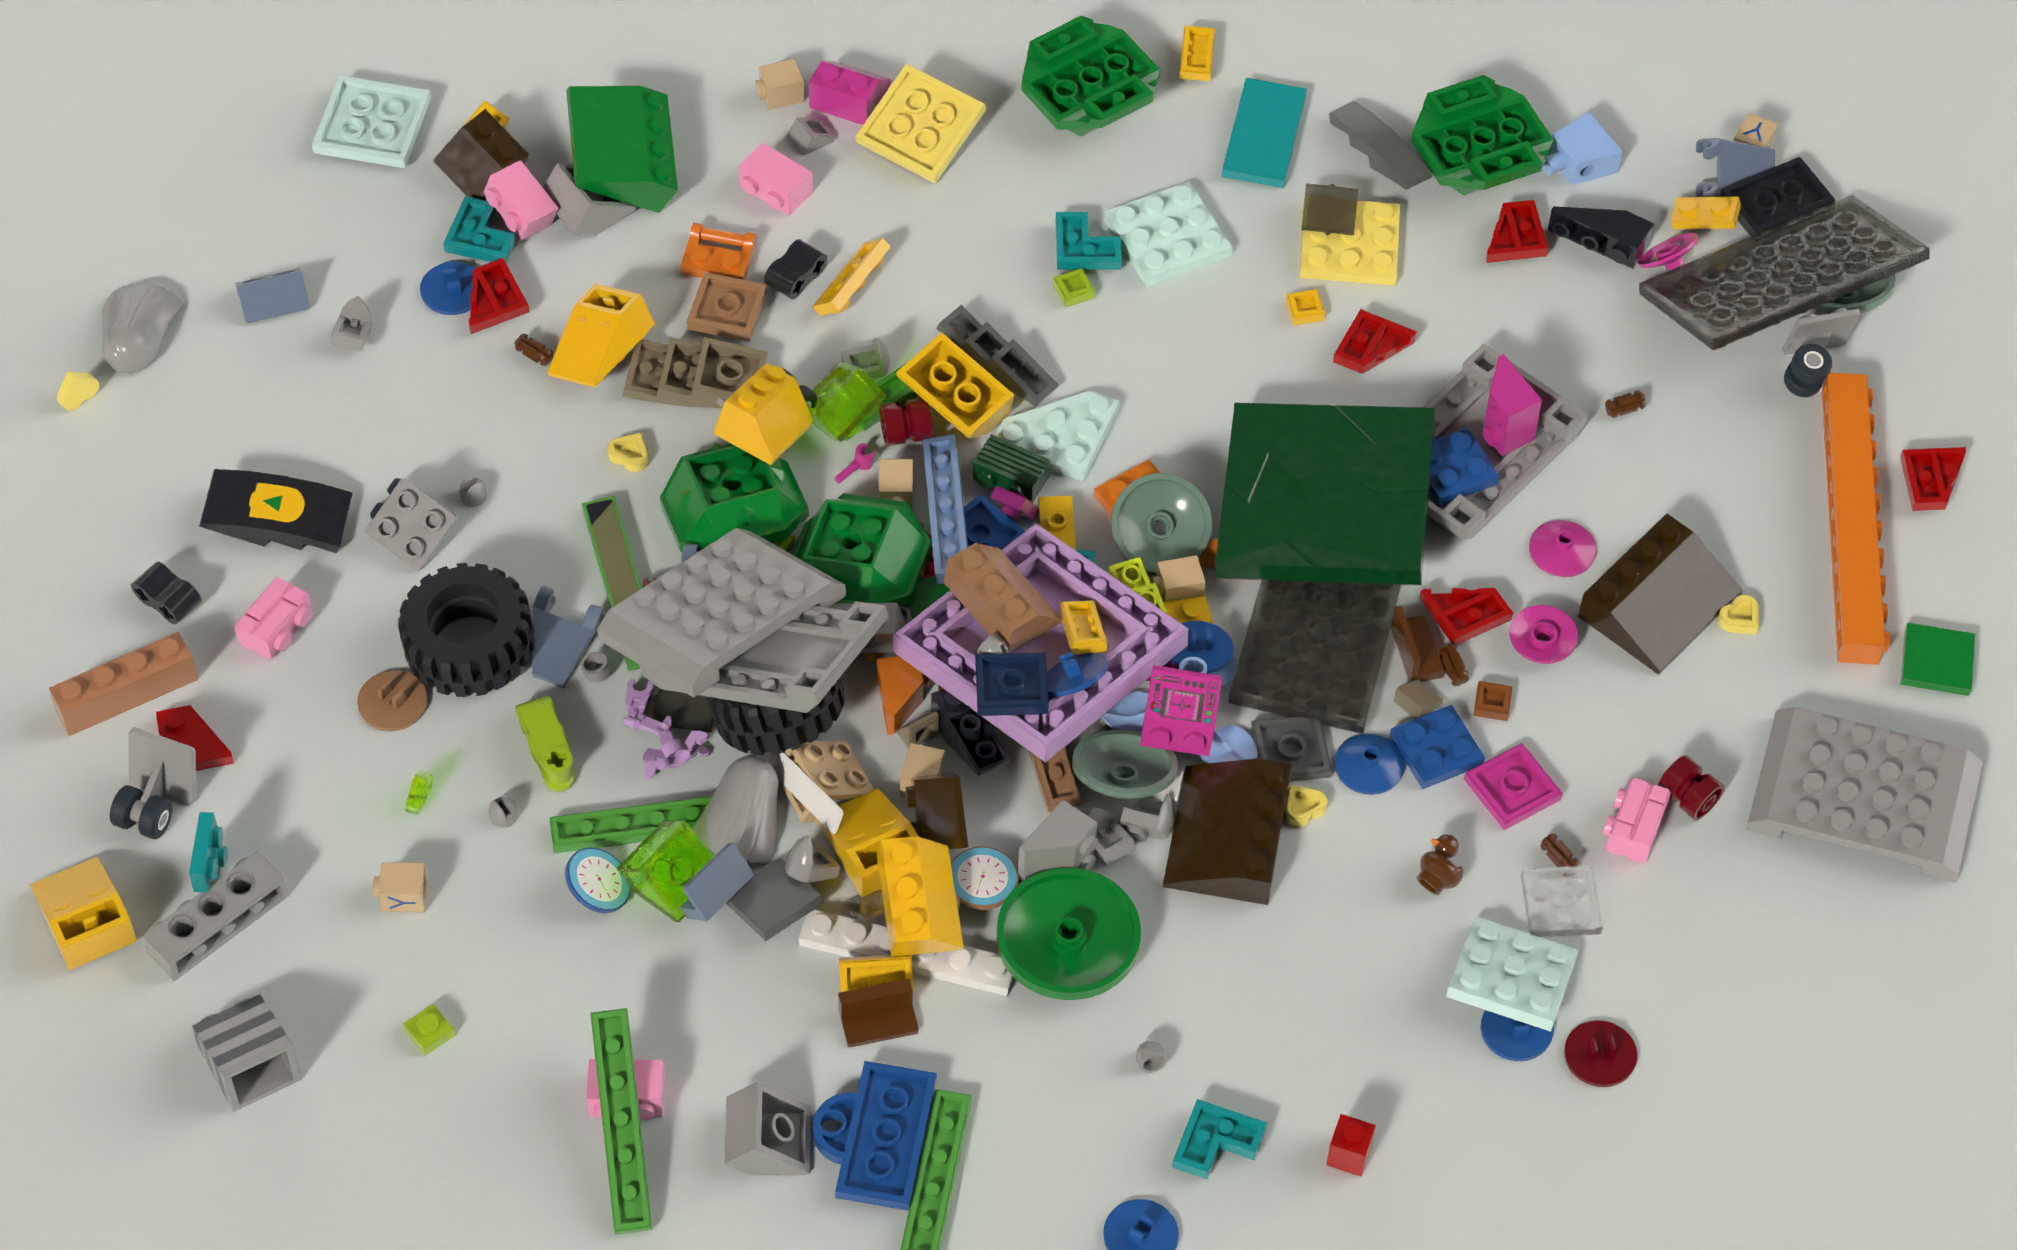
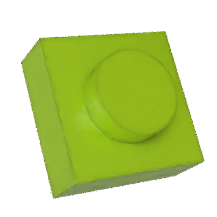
(429, 1029)

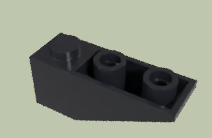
(1606, 231)
(967, 733)

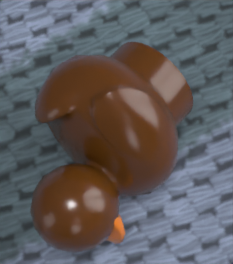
(1436, 869)

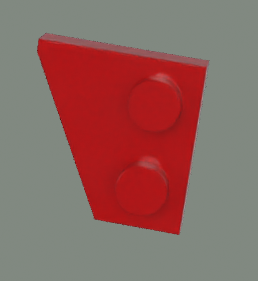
(1517, 233)
(494, 296)
(1371, 342)
(1931, 475)
(1466, 612)
(187, 727)

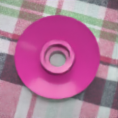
(1669, 252)
(1558, 557)
(1546, 624)

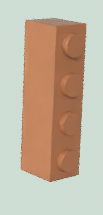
(123, 683)

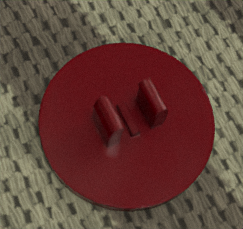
(1600, 1053)

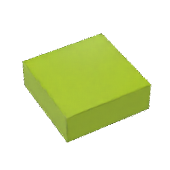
(1073, 287)

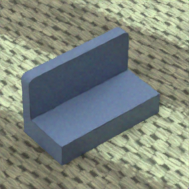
(272, 295)
(716, 883)

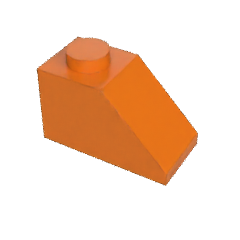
(899, 690)

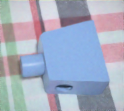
(1583, 151)

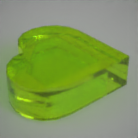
(419, 792)

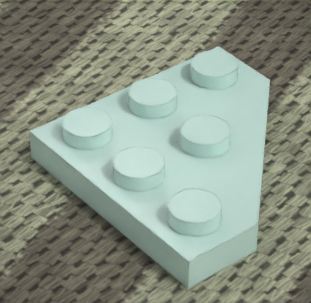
(1064, 431)

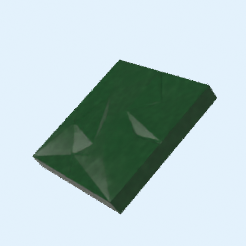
(1326, 493)

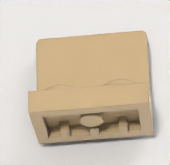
(831, 768)

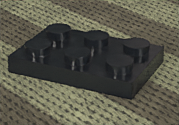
(1778, 195)

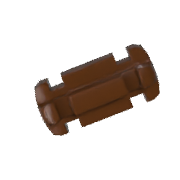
(534, 349)
(1625, 404)
(1454, 665)
(1558, 852)

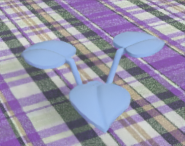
(1227, 745)

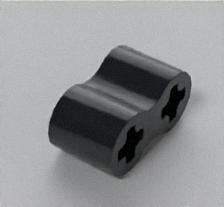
(795, 269)
(166, 592)

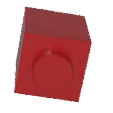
(1351, 1145)

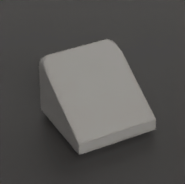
(810, 134)

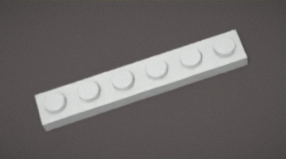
(859, 938)

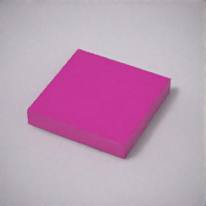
(1513, 786)

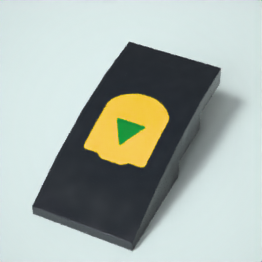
(275, 509)

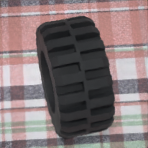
(461, 594)
(774, 729)

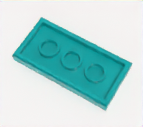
(1264, 132)

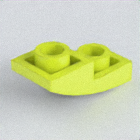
(1135, 577)

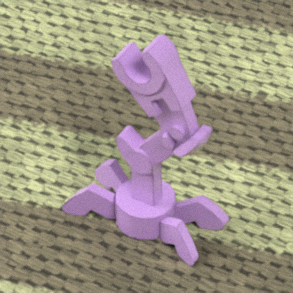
(674, 751)

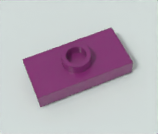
(1014, 504)

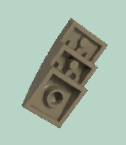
(689, 371)

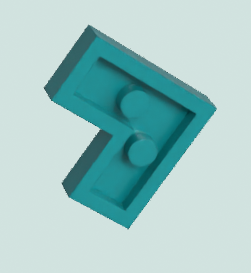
(472, 236)
(1079, 250)
(207, 853)
(1215, 1129)

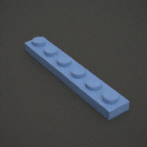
(944, 500)

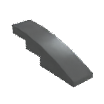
(1384, 148)
(1003, 360)

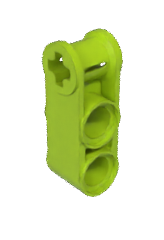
(547, 742)

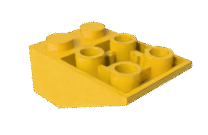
(600, 334)
(859, 834)
(84, 913)

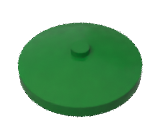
(1068, 933)

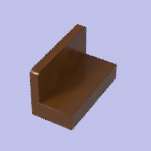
(1416, 646)
(877, 1013)

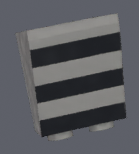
(247, 1052)

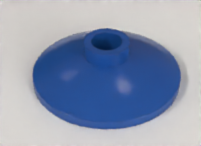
(1369, 775)

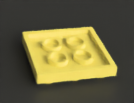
(920, 123)
(1360, 258)

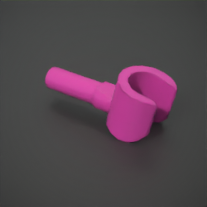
(860, 461)

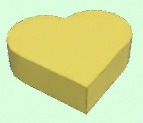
(76, 389)
(629, 451)
(1740, 616)
(1304, 805)

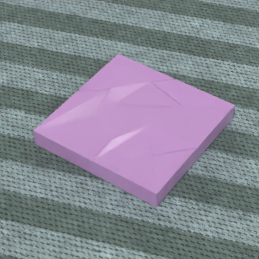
(1138, 635)

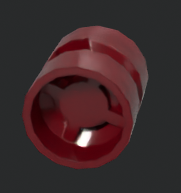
(905, 422)
(1694, 790)

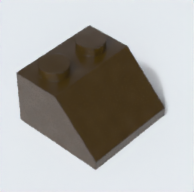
(478, 152)
(938, 809)

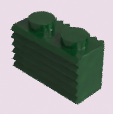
(1011, 468)

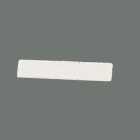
(806, 790)

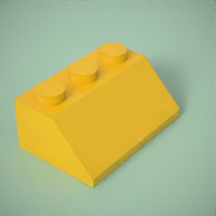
(957, 387)
(765, 414)
(918, 896)

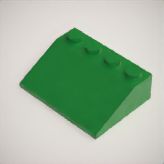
(623, 144)

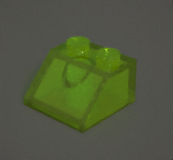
(844, 401)
(664, 866)

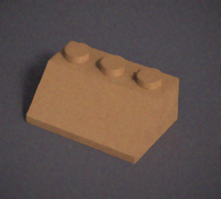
(998, 595)

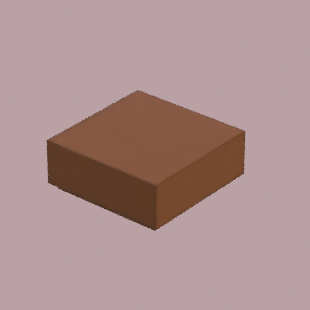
(1492, 700)

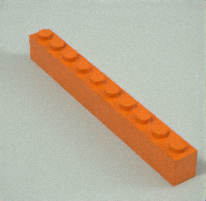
(1853, 519)

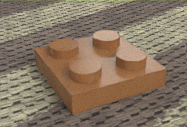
(727, 307)

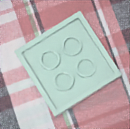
(371, 121)
(1168, 233)
(1512, 973)

